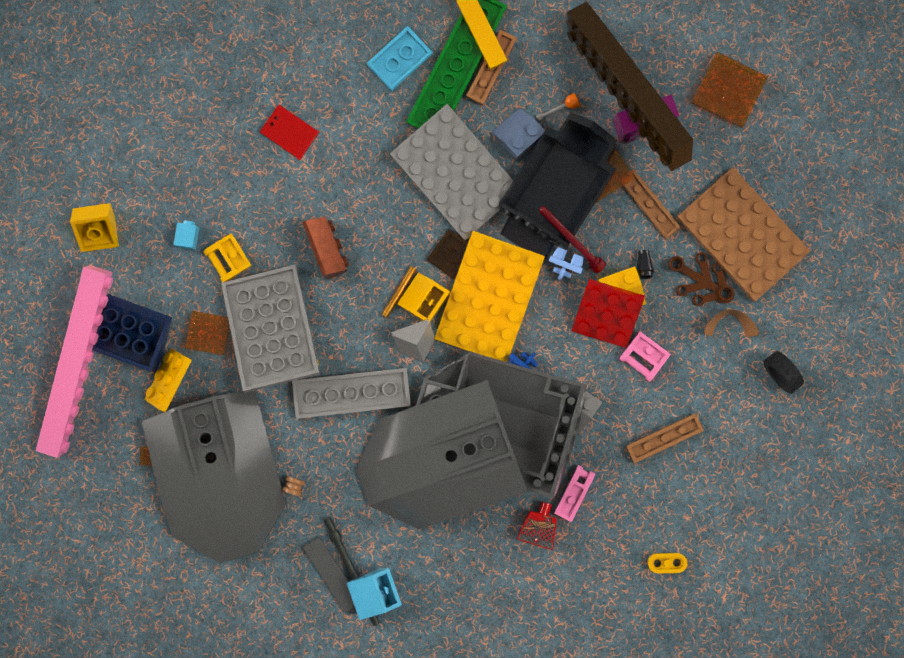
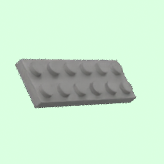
(351, 393)

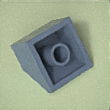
(518, 133)

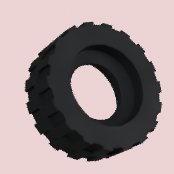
(783, 372)

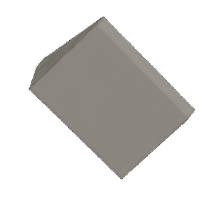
(415, 340)

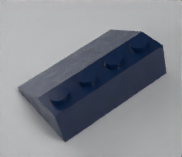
(132, 333)

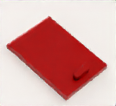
(289, 132)

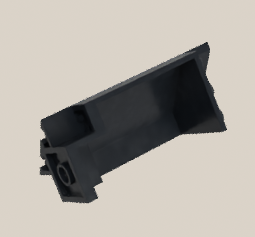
(563, 175)

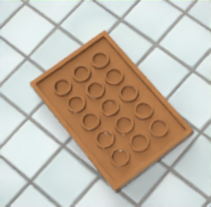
(743, 234)

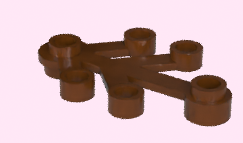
(704, 281)

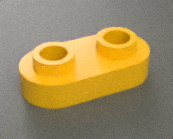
(667, 563)

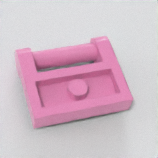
(648, 351)

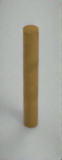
(399, 291)

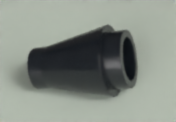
(644, 265)

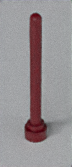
(596, 263)

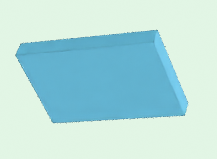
(399, 58)

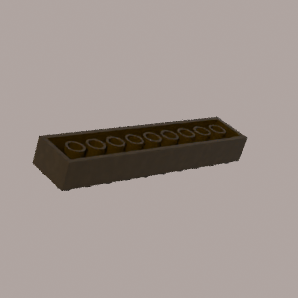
(629, 87)

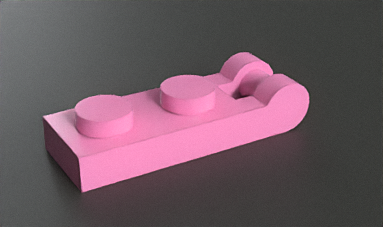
(574, 494)

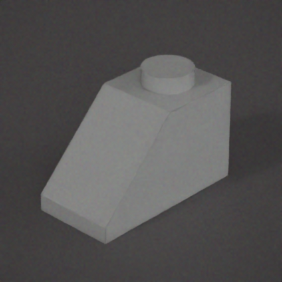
(589, 408)

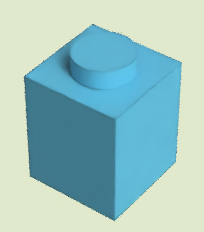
(186, 235)

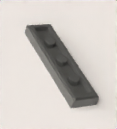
(330, 572)

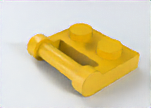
(232, 254)

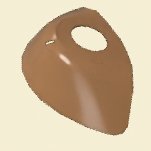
(748, 325)

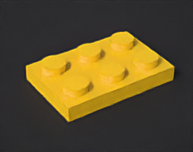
(167, 379)

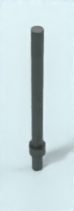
(335, 536)

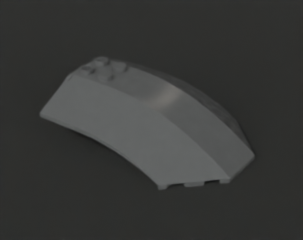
(535, 407)

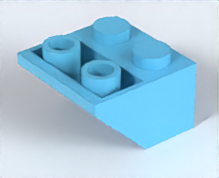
(374, 593)

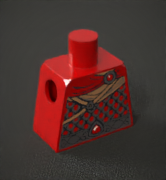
(539, 527)

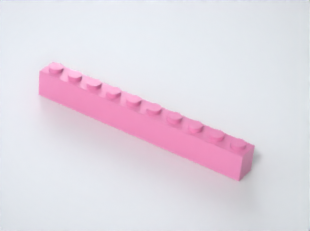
(74, 361)

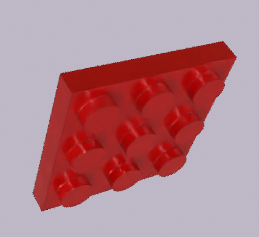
(608, 313)

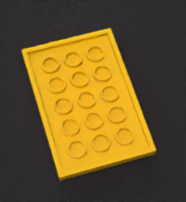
(489, 297)

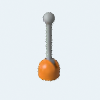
(570, 102)

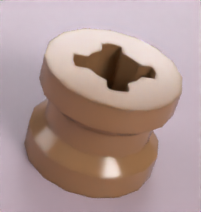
(293, 486)

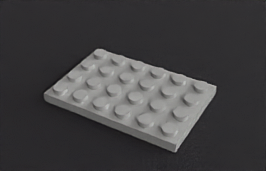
(454, 171)
(270, 328)

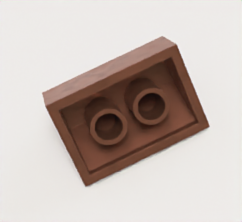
(326, 247)

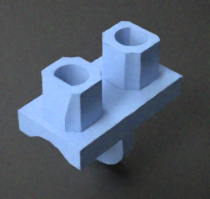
(558, 258)

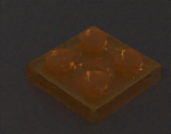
(207, 333)

